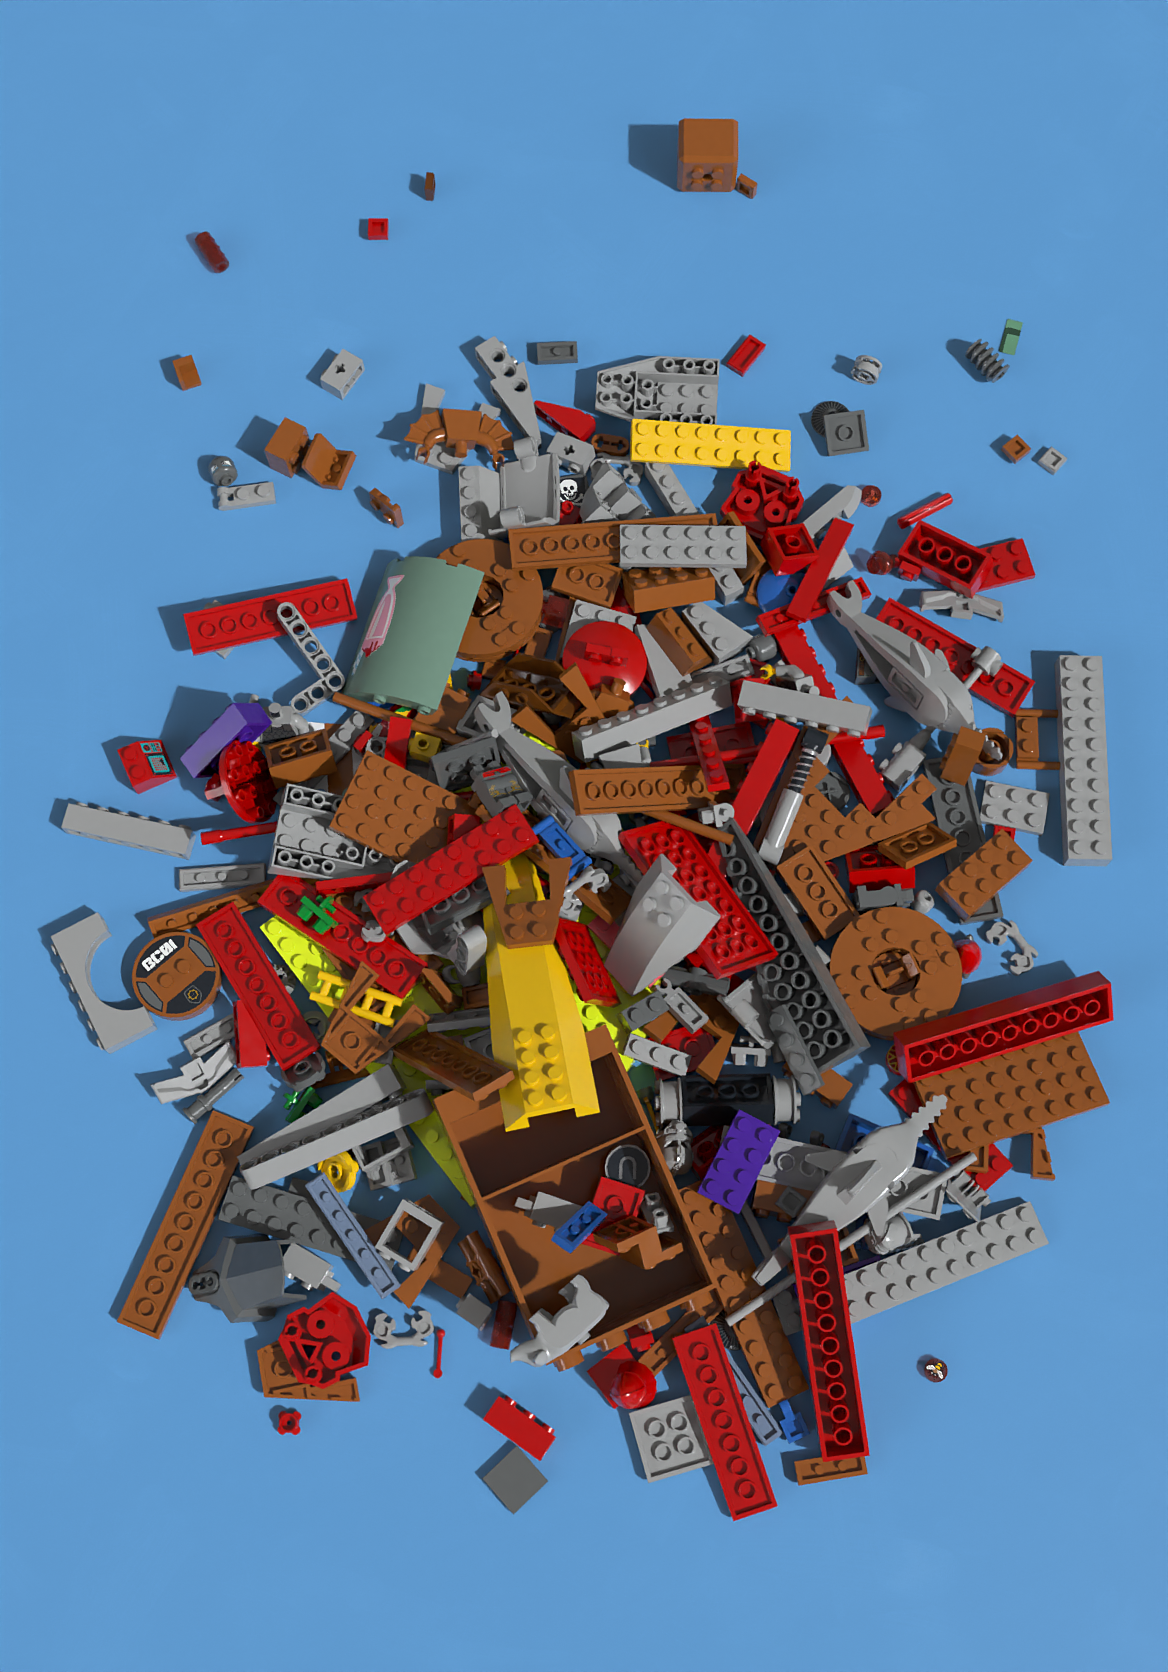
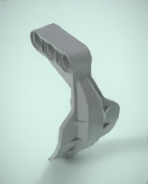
(465, 951)

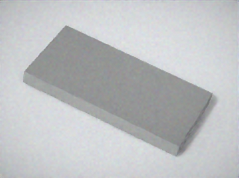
(662, 672)

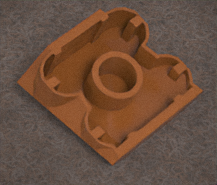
(440, 991)

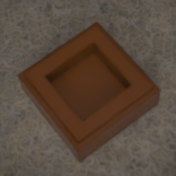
(430, 186)

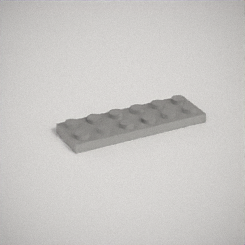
(683, 546)

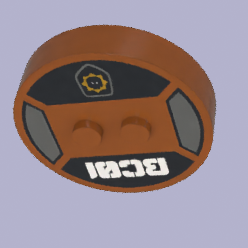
(176, 976)

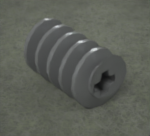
(985, 361)

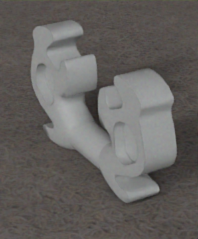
(634, 469)
(594, 877)
(375, 933)
(1022, 962)
(383, 1331)

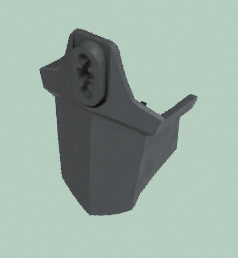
(245, 1278)

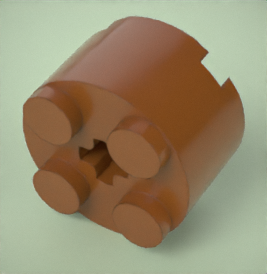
(985, 764)

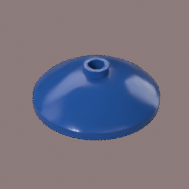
(774, 590)

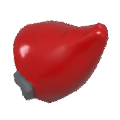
(969, 954)

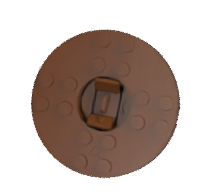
(506, 605)
(895, 970)

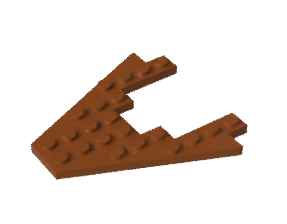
(827, 828)

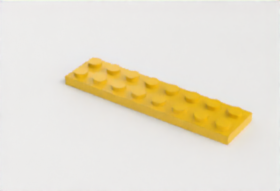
(709, 445)

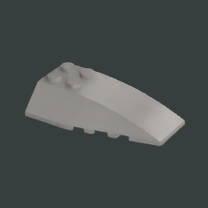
(657, 929)

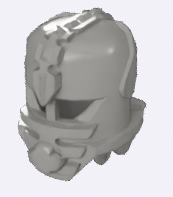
(675, 1146)
(895, 1237)

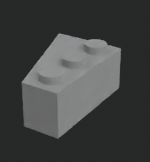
(715, 632)

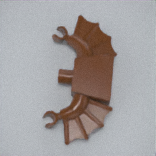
(460, 431)

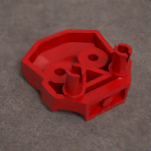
(753, 485)
(342, 1333)

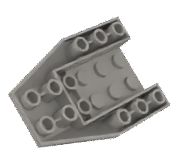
(661, 390)
(310, 849)

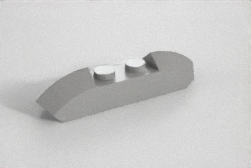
(839, 506)

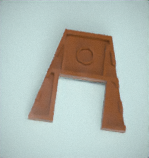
(562, 737)
(529, 922)
(720, 1025)
(354, 1040)
(1040, 1158)
(416, 1233)
(280, 1380)

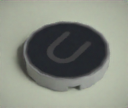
(628, 1165)

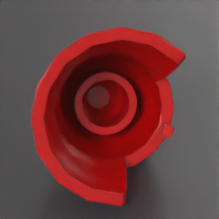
(633, 1385)

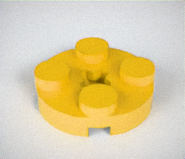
(346, 1168)

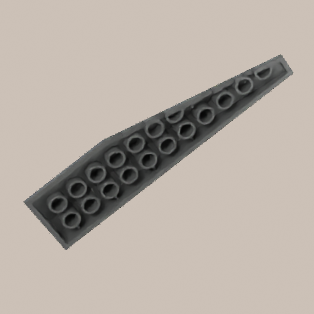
(797, 972)

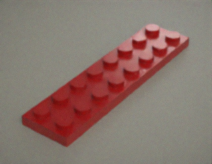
(258, 621)
(1003, 691)
(450, 869)
(393, 963)
(258, 986)
(724, 1422)

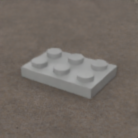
(1014, 807)

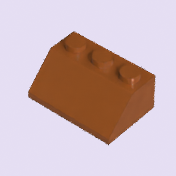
(678, 642)
(300, 758)

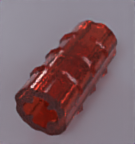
(211, 252)
(503, 1324)

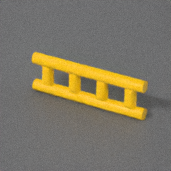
(363, 1011)

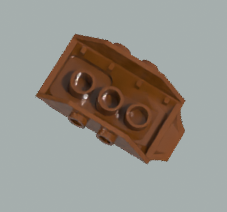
(534, 683)

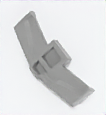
(961, 605)
(196, 1076)

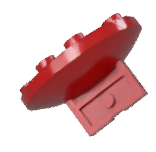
(605, 653)
(245, 782)

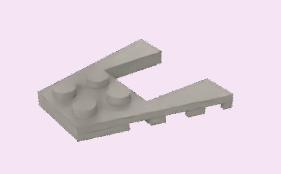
(441, 456)

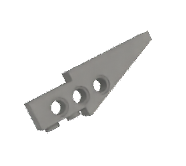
(516, 404)

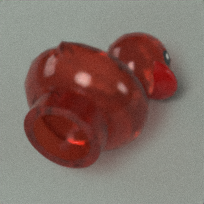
(882, 563)

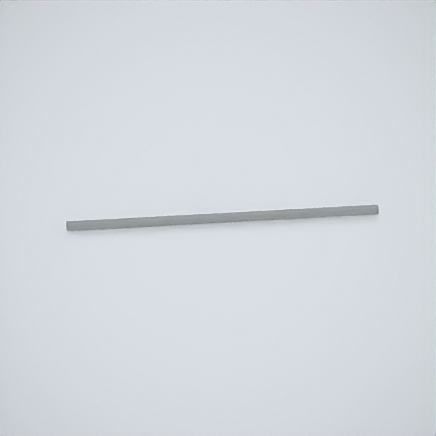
(856, 1235)

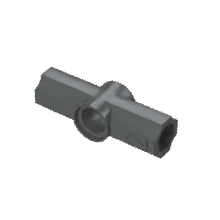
(696, 981)

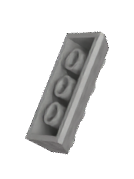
(479, 502)

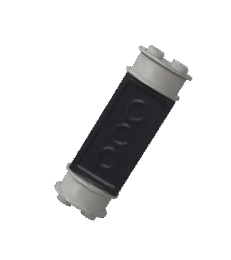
(717, 1103)

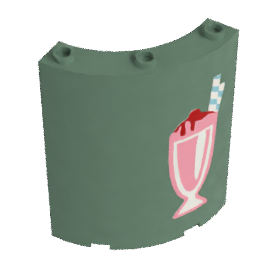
(413, 633)

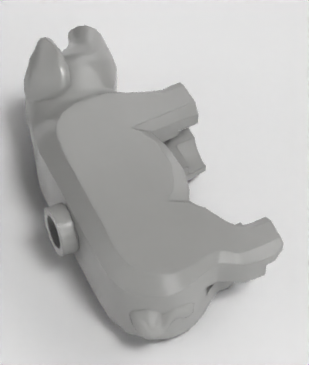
(569, 1325)

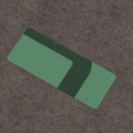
(1010, 337)

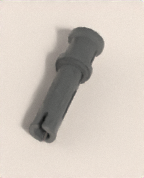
(205, 1102)

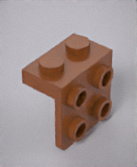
(327, 464)

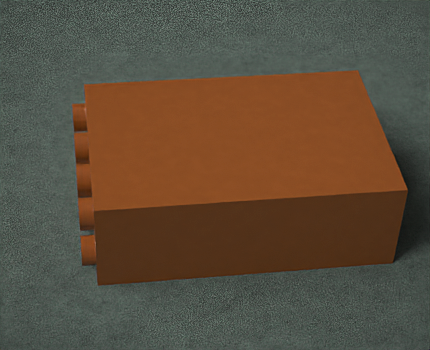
(565, 1160)

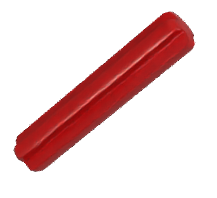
(924, 510)

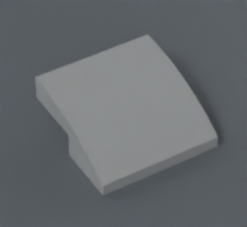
(394, 1172)

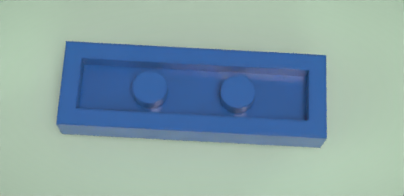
(579, 1227)

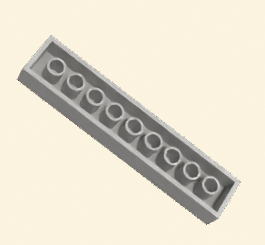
(1083, 761)

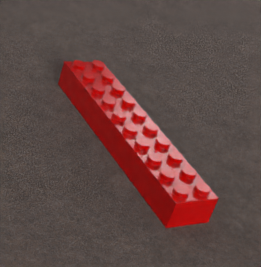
(1003, 1026)
(828, 1340)

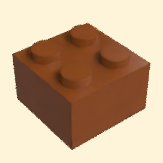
(288, 448)

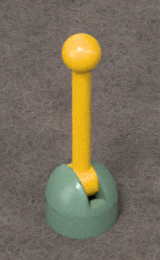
(645, 1097)

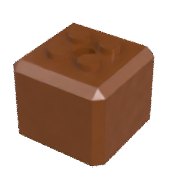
(707, 155)

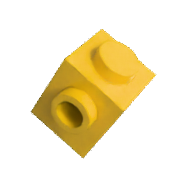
(424, 747)

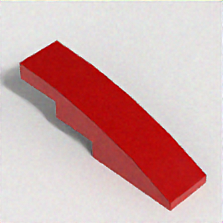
(398, 740)

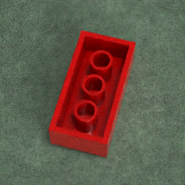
(946, 558)

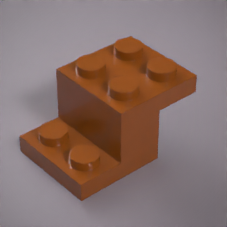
(638, 1242)

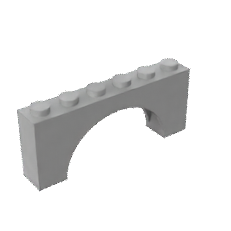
(77, 948)

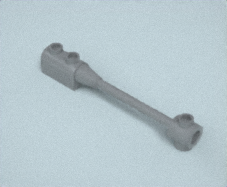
(910, 756)

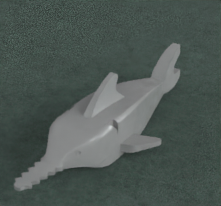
(908, 670)
(548, 781)
(858, 1180)

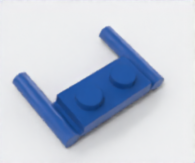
(561, 844)

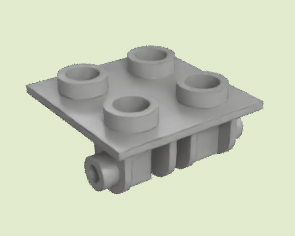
(969, 1200)

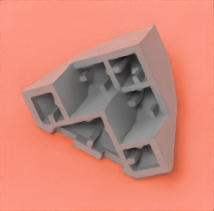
(611, 499)

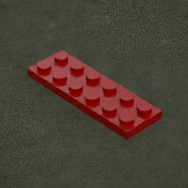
(908, 1100)

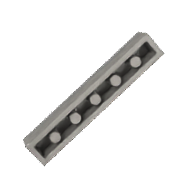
(804, 708)
(129, 831)

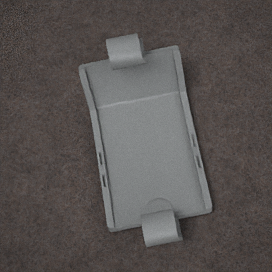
(529, 490)
(749, 1008)

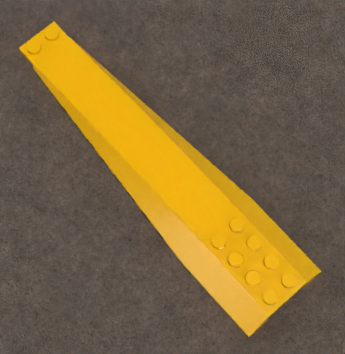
(534, 1017)

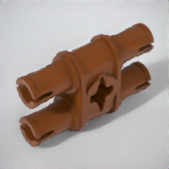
(484, 1267)

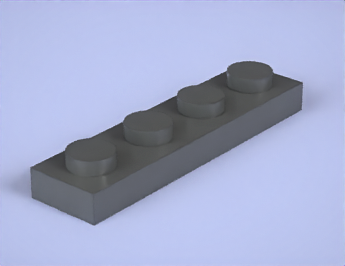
(794, 1050)

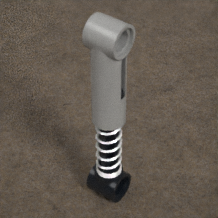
(791, 798)

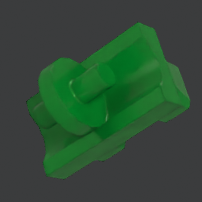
(325, 921)
(307, 1097)

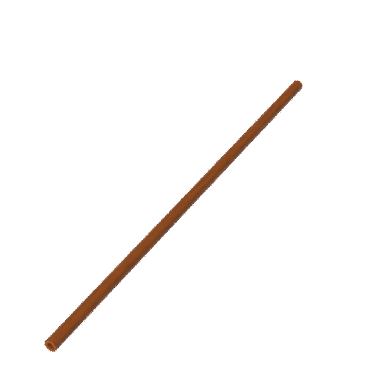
(453, 739)

